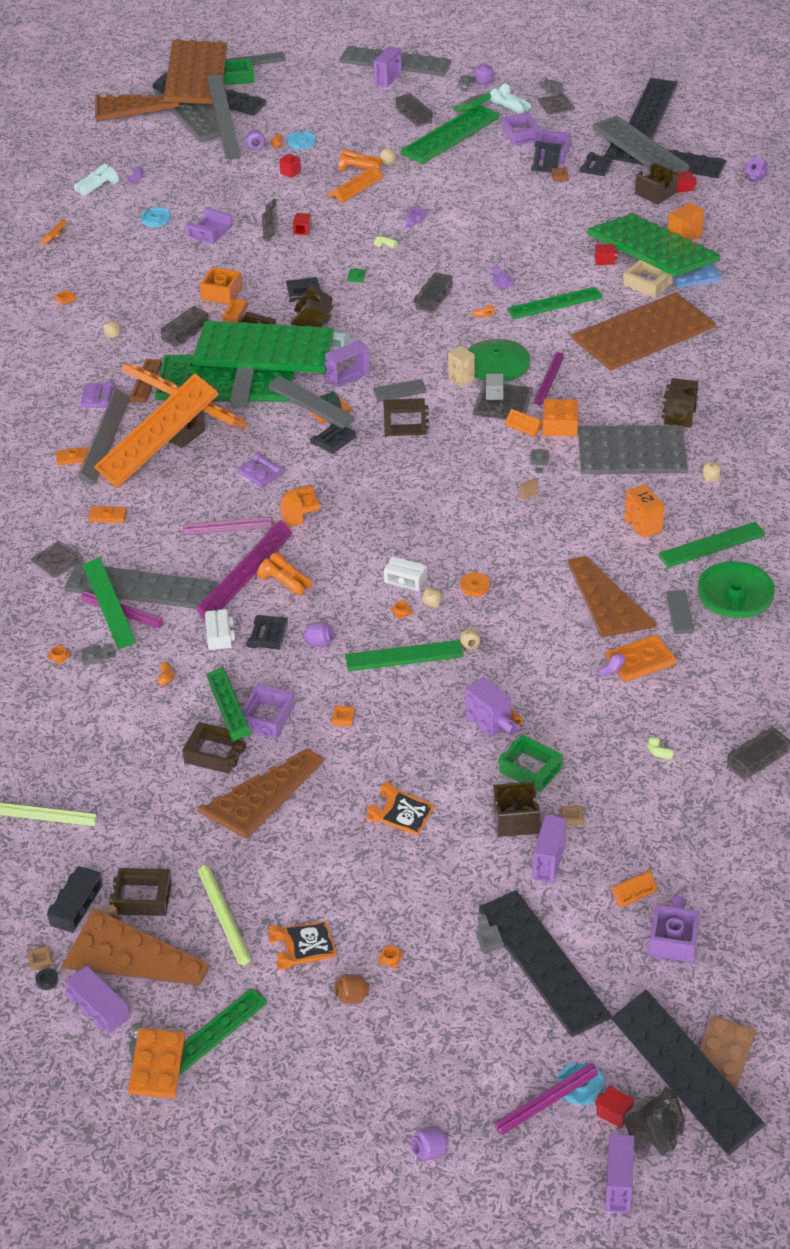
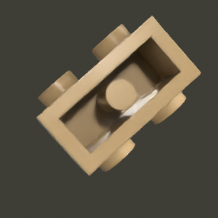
(461, 366)

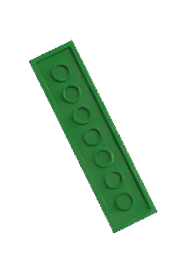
(449, 134)

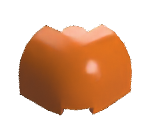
(296, 503)

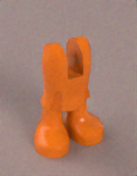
(361, 161)
(288, 576)

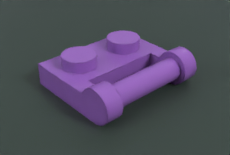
(92, 394)
(257, 473)

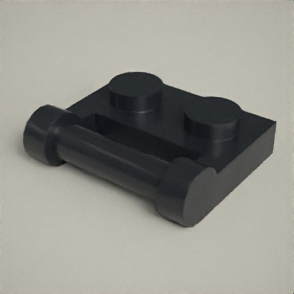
(551, 156)
(600, 167)
(298, 287)
(333, 438)
(272, 635)

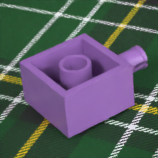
(489, 708)
(674, 931)

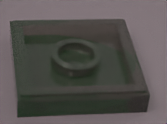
(556, 104)
(57, 559)

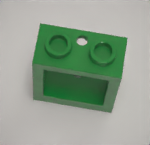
(238, 72)
(552, 759)

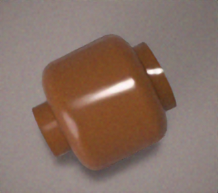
(351, 988)

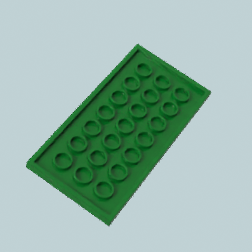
(654, 244)
(263, 346)
(180, 368)

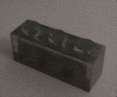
(414, 110)
(433, 292)
(184, 326)
(758, 753)

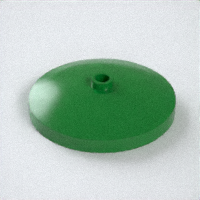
(500, 357)
(736, 589)

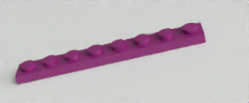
(245, 569)

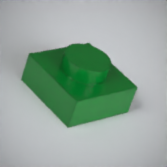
(356, 275)

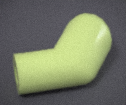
(386, 241)
(657, 750)

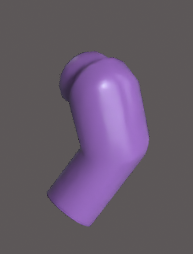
(138, 174)
(613, 665)

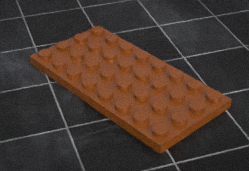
(189, 68)
(643, 331)

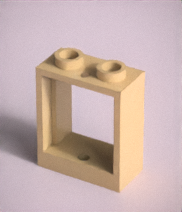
(643, 285)

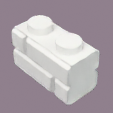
(405, 573)
(218, 629)

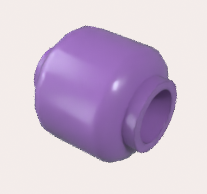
(484, 73)
(255, 140)
(319, 634)
(429, 1142)

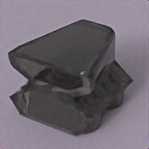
(656, 1122)

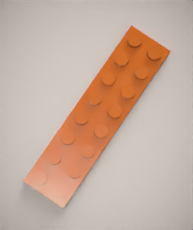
(170, 387)
(156, 430)

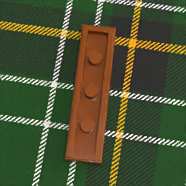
(142, 389)

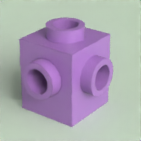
(756, 168)

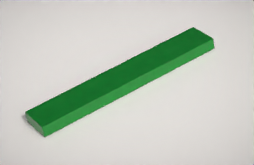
(554, 303)
(711, 544)
(109, 603)
(403, 655)
(228, 704)
(220, 1027)

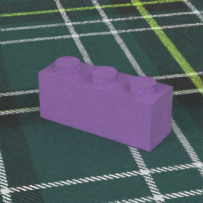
(97, 999)

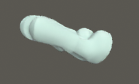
(509, 101)
(96, 179)

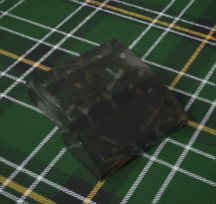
(270, 220)

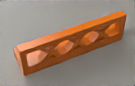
(356, 184)

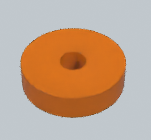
(469, 579)

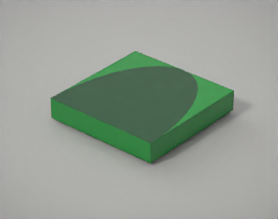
(472, 102)

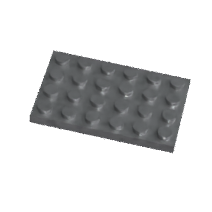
(632, 449)

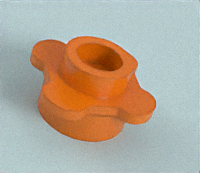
(401, 609)
(58, 654)
(390, 951)

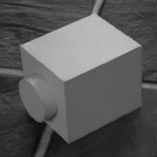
(494, 386)

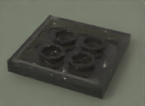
(514, 398)

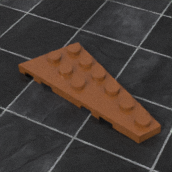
(129, 105)
(608, 604)
(262, 795)
(125, 951)

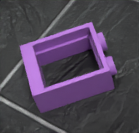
(387, 67)
(517, 136)
(562, 138)
(360, 369)
(263, 694)
(549, 848)
(619, 1173)

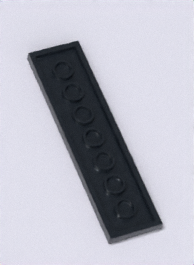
(237, 101)
(653, 106)
(697, 164)
(545, 964)
(688, 1072)

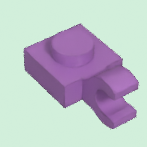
(415, 215)
(501, 280)

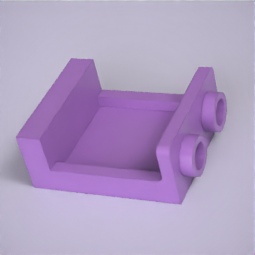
(211, 227)

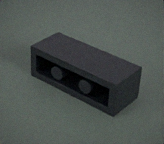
(75, 899)

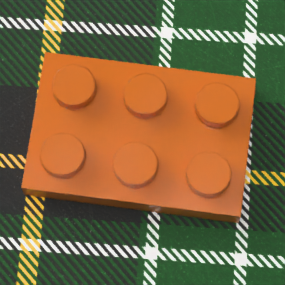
(643, 657)
(156, 1063)

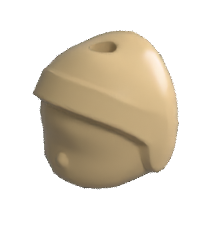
(388, 156)
(111, 329)
(711, 471)
(432, 597)
(470, 639)

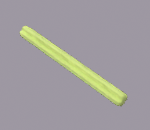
(48, 814)
(224, 915)

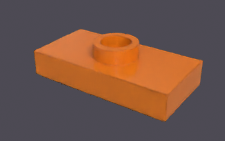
(54, 233)
(235, 310)
(523, 423)
(72, 455)
(107, 514)
(634, 888)

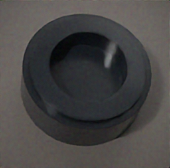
(47, 979)

